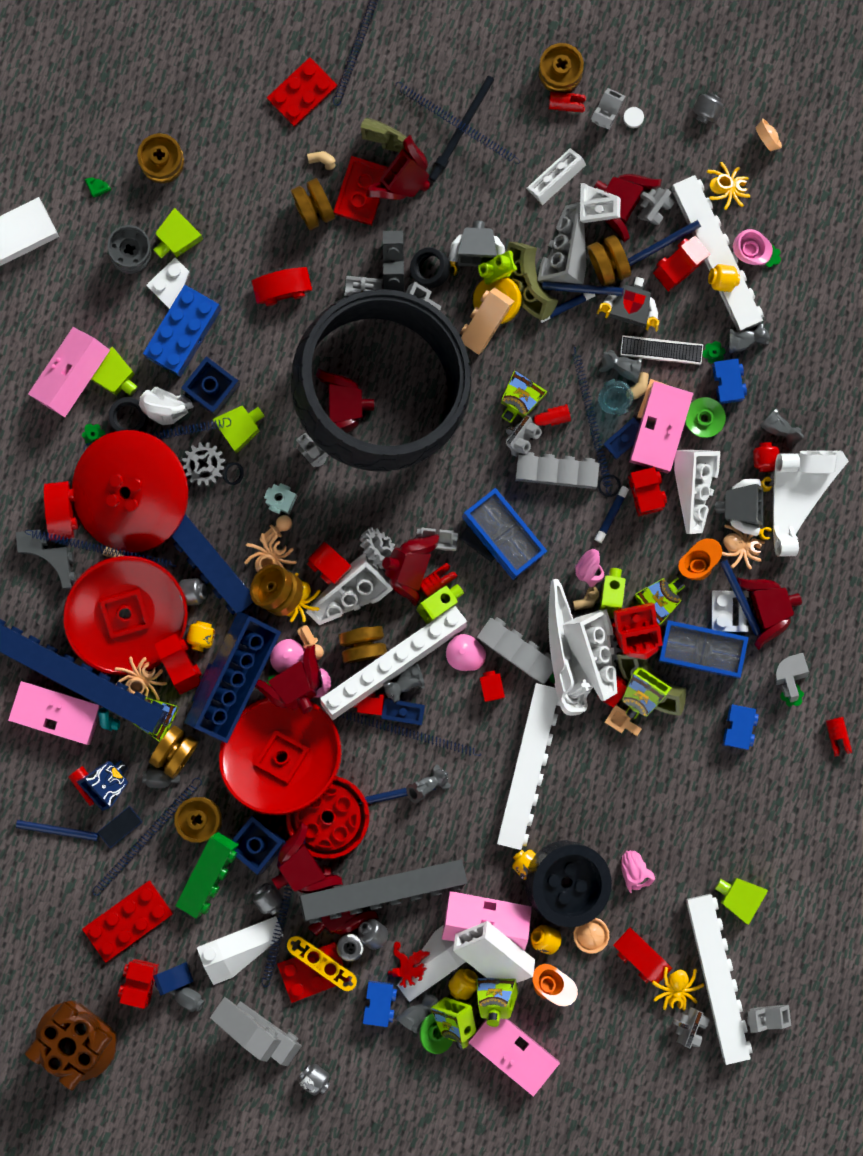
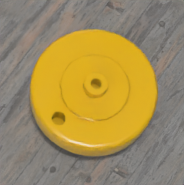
(507, 287)

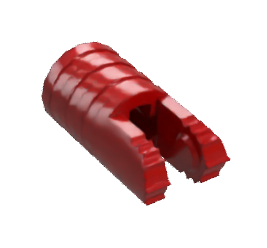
(566, 102)
(553, 416)
(433, 583)
(837, 730)
(74, 777)

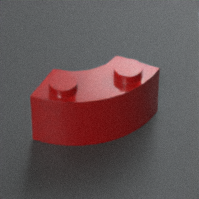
(681, 263)
(281, 285)
(59, 511)
(329, 564)
(178, 663)
(642, 956)

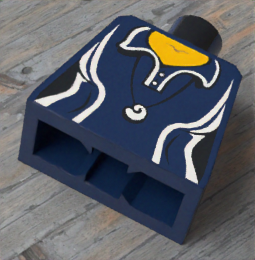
(105, 783)

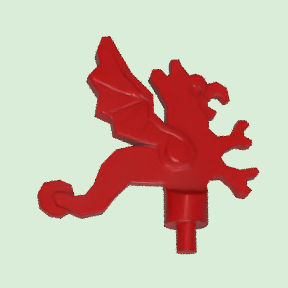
(407, 968)

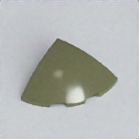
(382, 133)

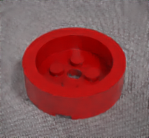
(345, 830)

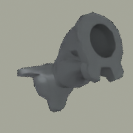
(743, 340)
(625, 367)
(779, 426)
(409, 679)
(417, 790)
(414, 1015)

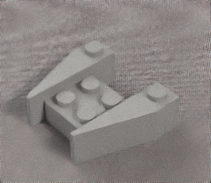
(255, 1032)

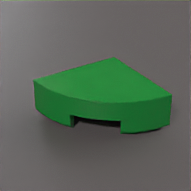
(97, 187)

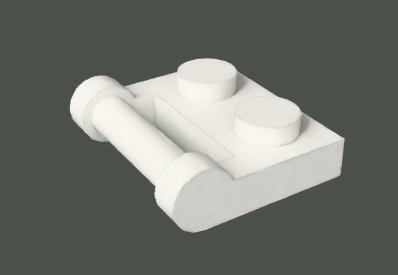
(723, 612)

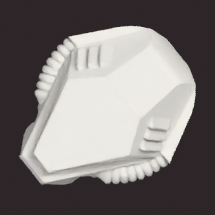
(164, 406)

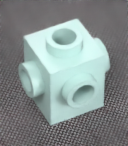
(284, 505)

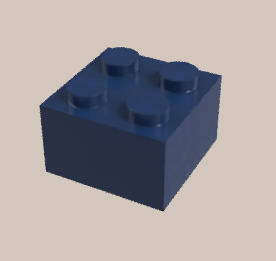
(210, 386)
(258, 844)

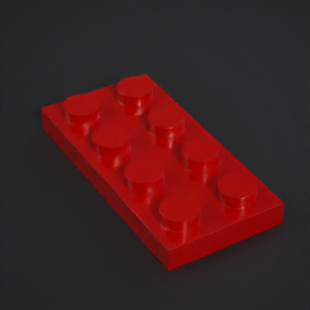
(127, 921)

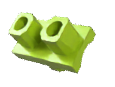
(497, 268)

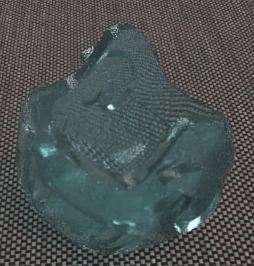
(615, 397)

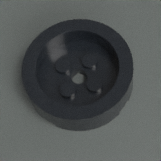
(588, 885)

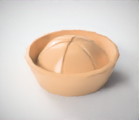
(768, 135)
(591, 936)

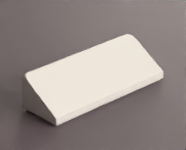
(558, 178)

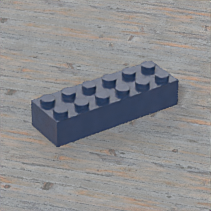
(232, 677)

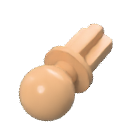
(283, 523)
(308, 640)

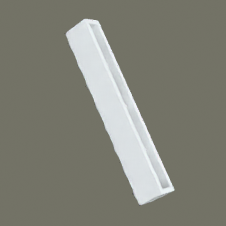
(697, 207)
(393, 662)
(528, 767)
(718, 979)

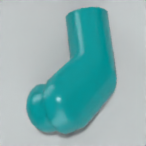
(107, 722)

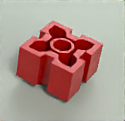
(646, 491)
(138, 984)

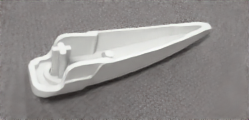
(570, 679)

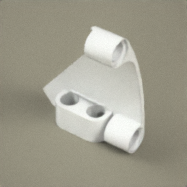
(797, 488)

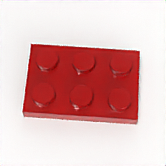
(302, 92)
(352, 199)
(304, 981)

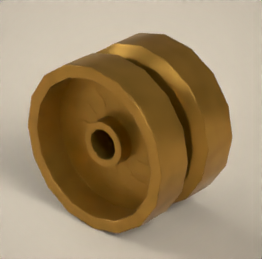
(561, 68)
(157, 147)
(312, 204)
(609, 260)
(276, 590)
(362, 644)
(173, 752)
(187, 825)

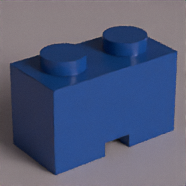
(730, 381)
(741, 727)
(380, 1003)

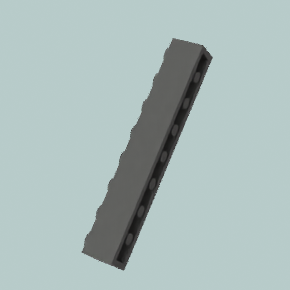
(383, 890)

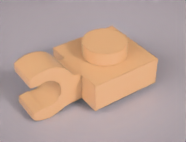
(619, 721)

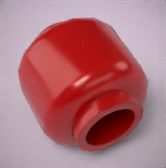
(765, 457)

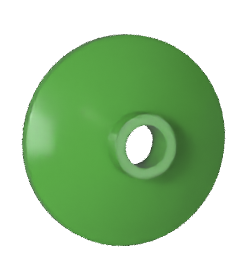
(712, 410)
(433, 1043)

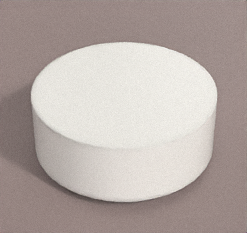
(633, 117)

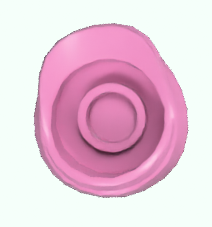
(752, 247)
(465, 653)
(286, 654)

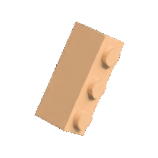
(486, 320)

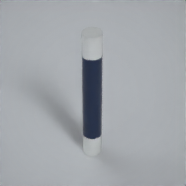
(570, 304)
(611, 514)

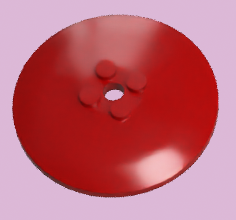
(155, 485)
(102, 592)
(260, 736)

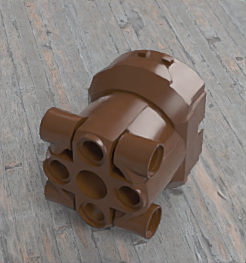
(97, 1042)

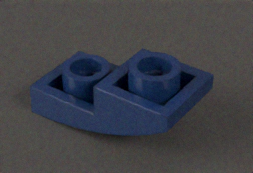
(173, 978)

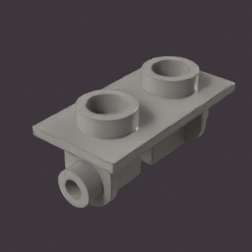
(447, 538)

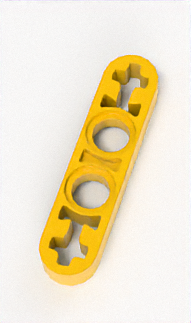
(324, 959)

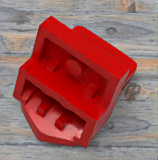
(637, 631)

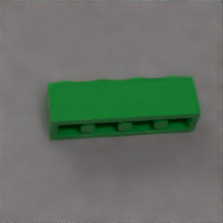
(207, 875)

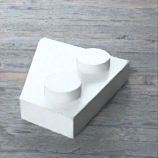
(598, 205)
(169, 282)

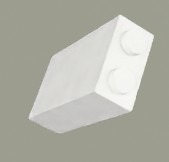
(25, 230)
(493, 953)

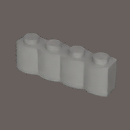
(557, 471)
(516, 650)

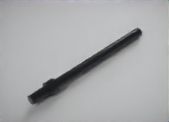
(442, 161)

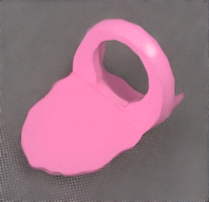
(587, 567)
(326, 681)
(635, 871)

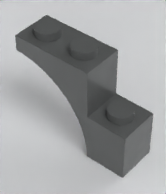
(393, 260)
(59, 558)

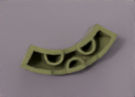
(533, 297)
(674, 700)

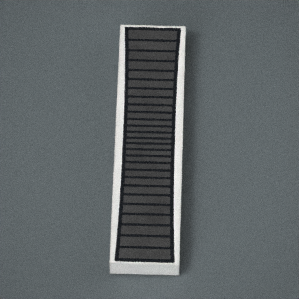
(661, 350)

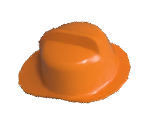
(700, 559)
(554, 985)

